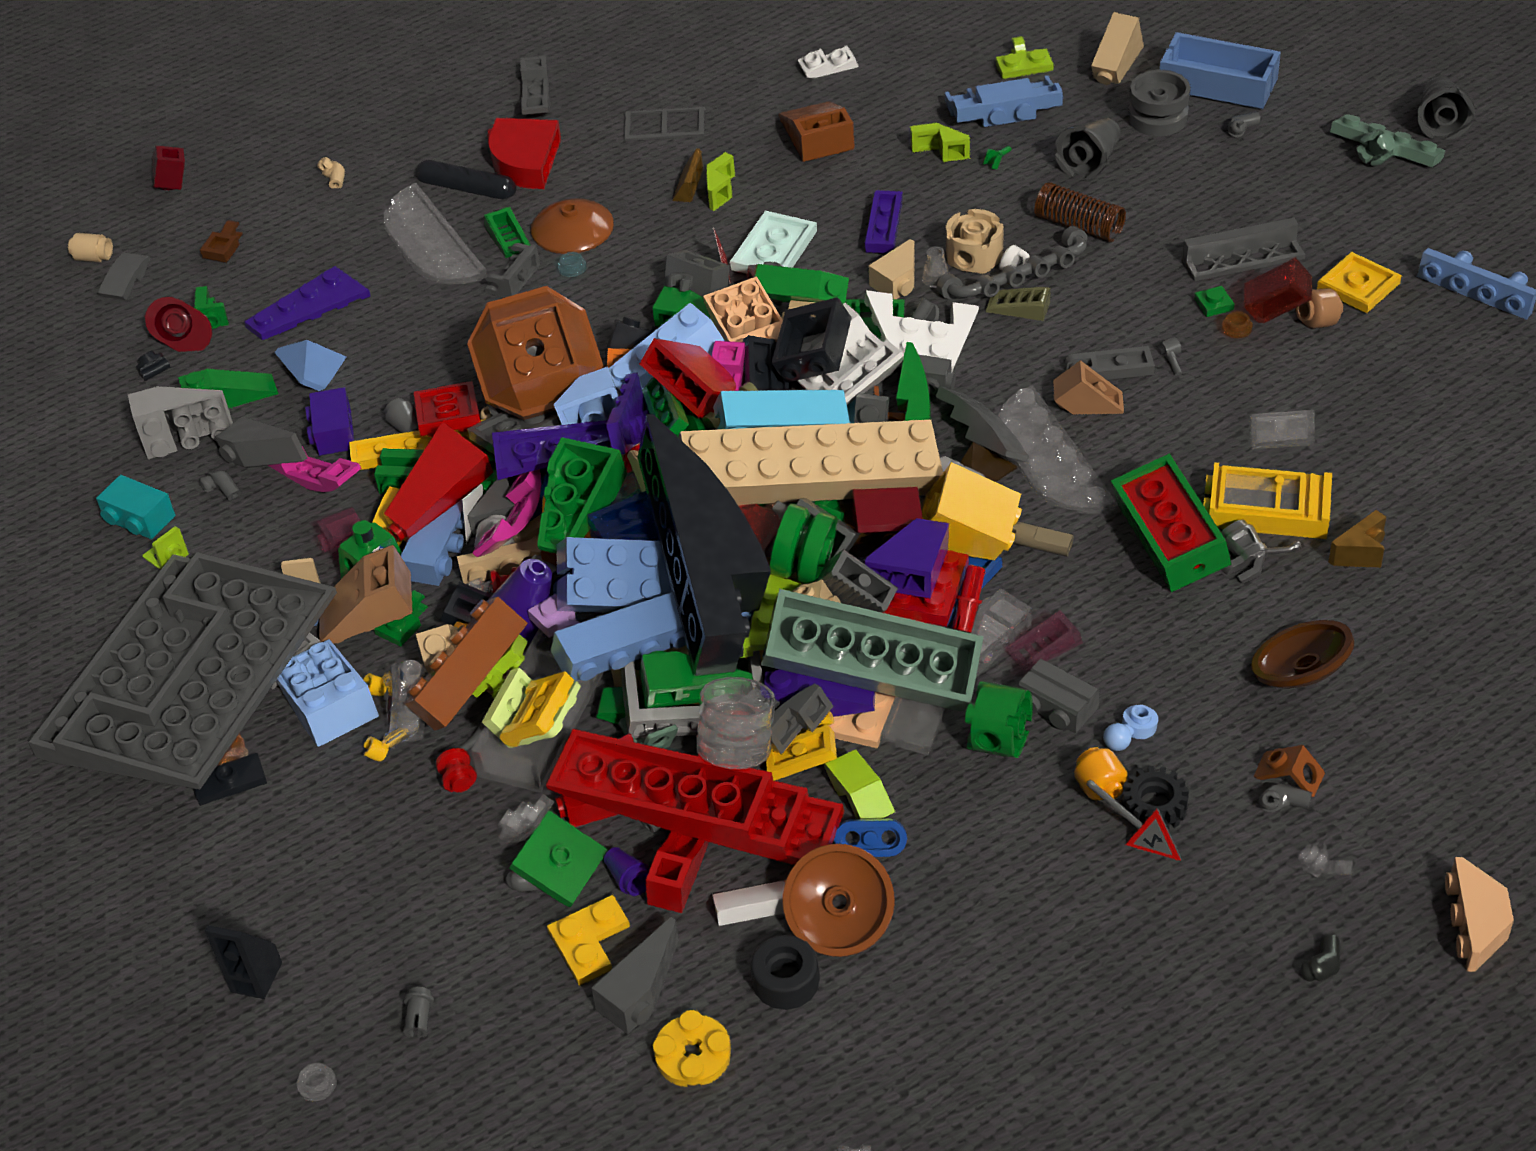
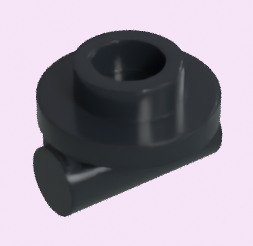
(152, 364)

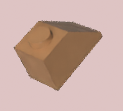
(1086, 392)

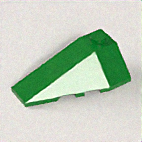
(579, 482)

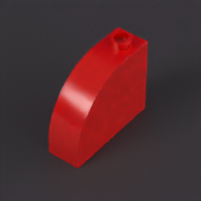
(524, 149)
(688, 374)

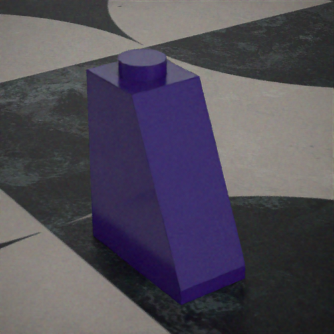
(913, 557)

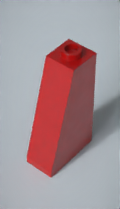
(438, 480)

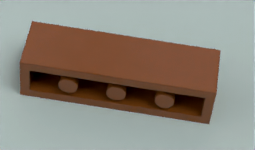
(465, 663)

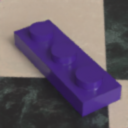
(884, 221)

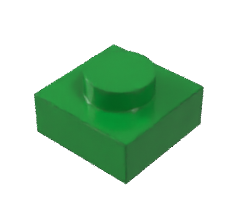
(1214, 301)

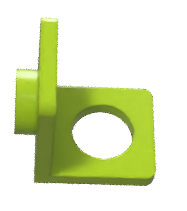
(165, 546)

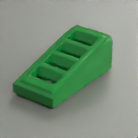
(501, 218)

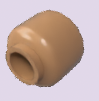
(1322, 310)

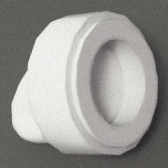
(1013, 256)

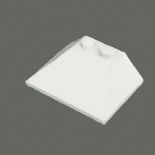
(863, 362)

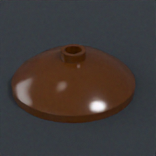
(1303, 654)

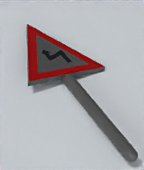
(1151, 836)

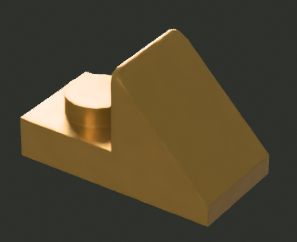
(1360, 544)

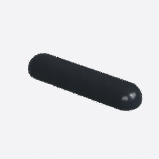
(465, 179)

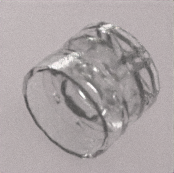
(735, 722)

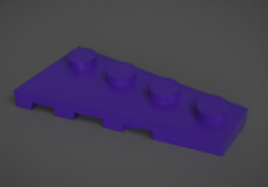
(628, 418)

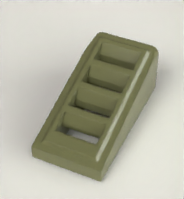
(1029, 303)

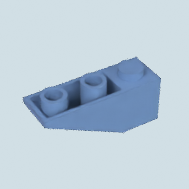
(428, 548)

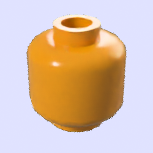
(1103, 769)

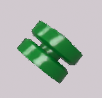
(803, 544)

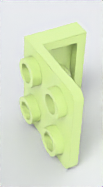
(510, 699)

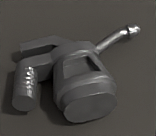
(1247, 547)

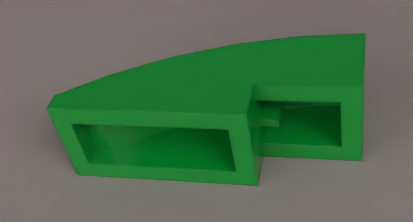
(913, 387)

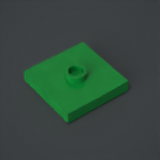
(558, 859)

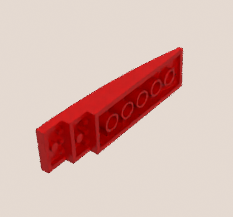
(695, 797)

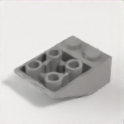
(184, 410)

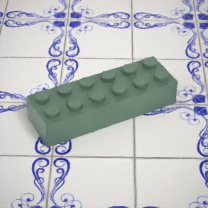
(872, 650)

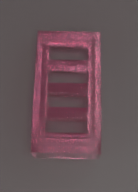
(1057, 622)

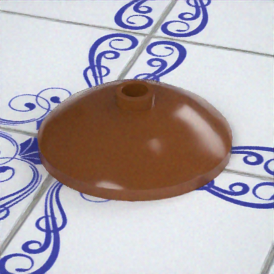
(572, 226)
(831, 873)

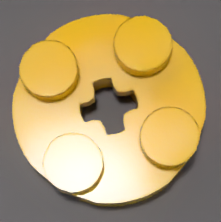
(692, 1029)

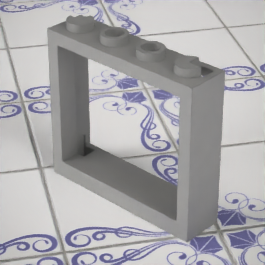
(649, 720)

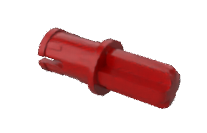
(969, 598)

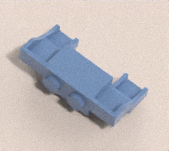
(1005, 101)

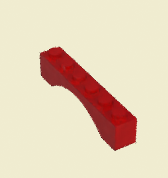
(674, 871)

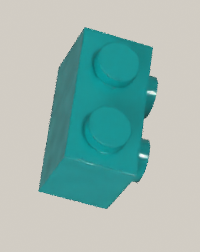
(135, 507)

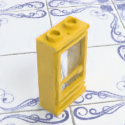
(1270, 500)

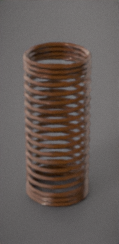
(1105, 226)

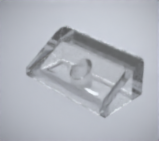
(1282, 429)

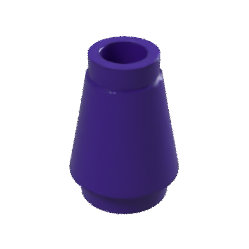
(627, 871)

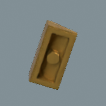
(689, 178)

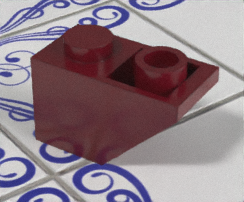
(168, 167)

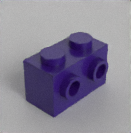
(330, 421)

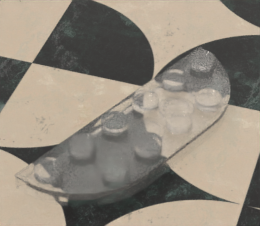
(429, 240)
(1054, 464)

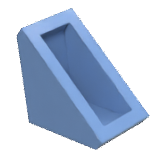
(311, 363)

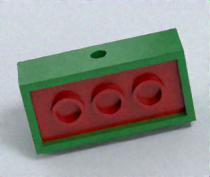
(1171, 522)

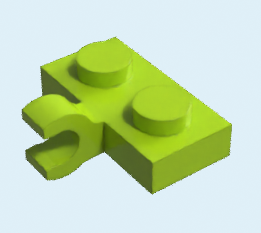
(1023, 62)
(510, 660)

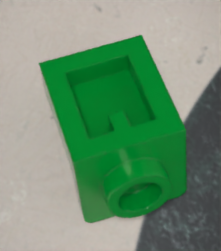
(207, 305)

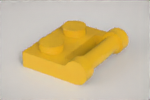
(538, 708)

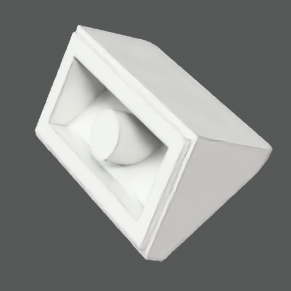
(749, 903)

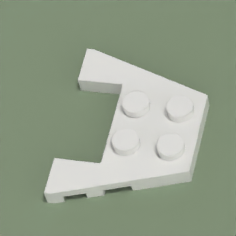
(928, 337)

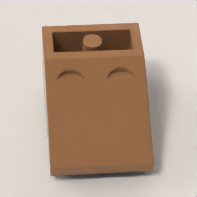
(368, 596)

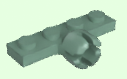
(1380, 144)

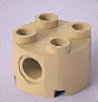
(974, 241)

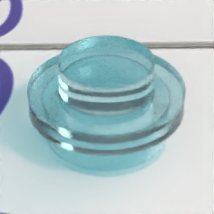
(572, 264)

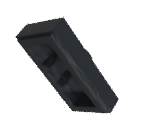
(232, 779)

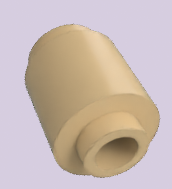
(90, 247)

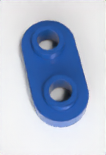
(871, 835)

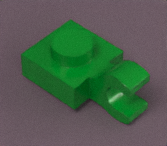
(401, 630)

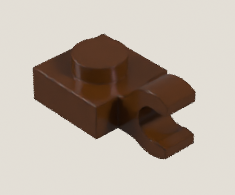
(223, 244)

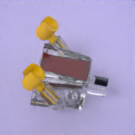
(402, 722)

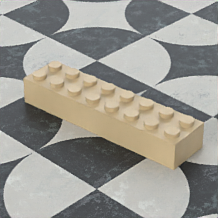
(819, 459)

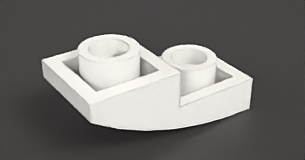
(817, 64)

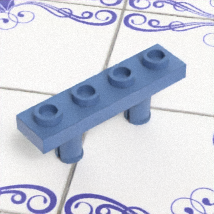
(1477, 283)

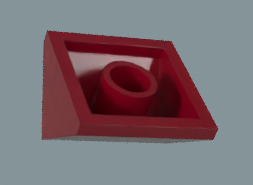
(884, 509)

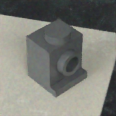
(938, 373)

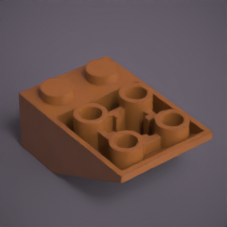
(819, 130)

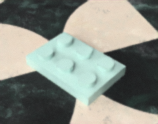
(774, 239)

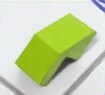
(951, 143)
(719, 180)
(861, 785)

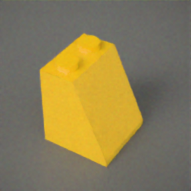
(977, 512)

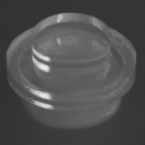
(316, 1082)

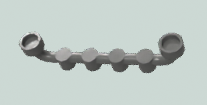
(1072, 238)

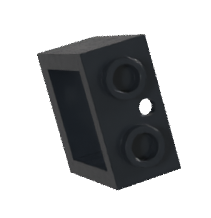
(798, 323)

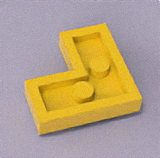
(579, 937)

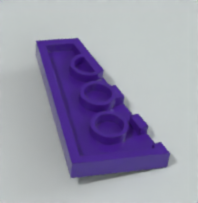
(310, 301)
(532, 448)

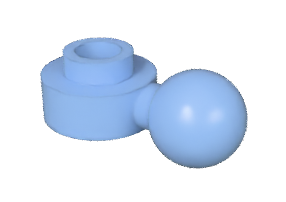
(1137, 723)

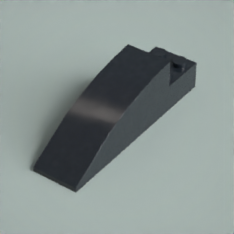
(706, 548)

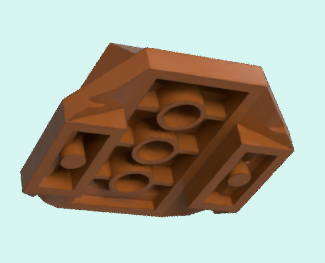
(524, 382)

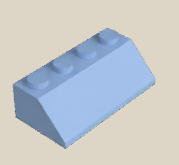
(686, 327)

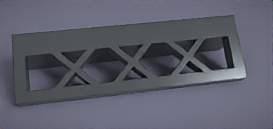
(1239, 245)

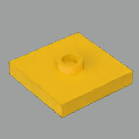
(1360, 281)

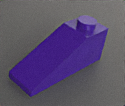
(844, 698)

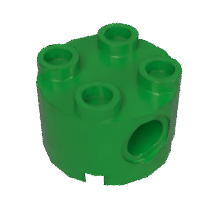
(999, 719)

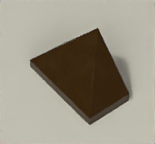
(988, 462)

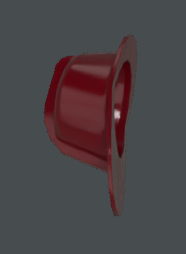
(172, 316)

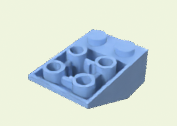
(326, 693)

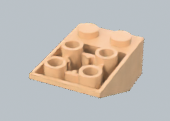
(743, 311)

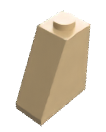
(1117, 49)

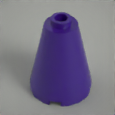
(525, 589)

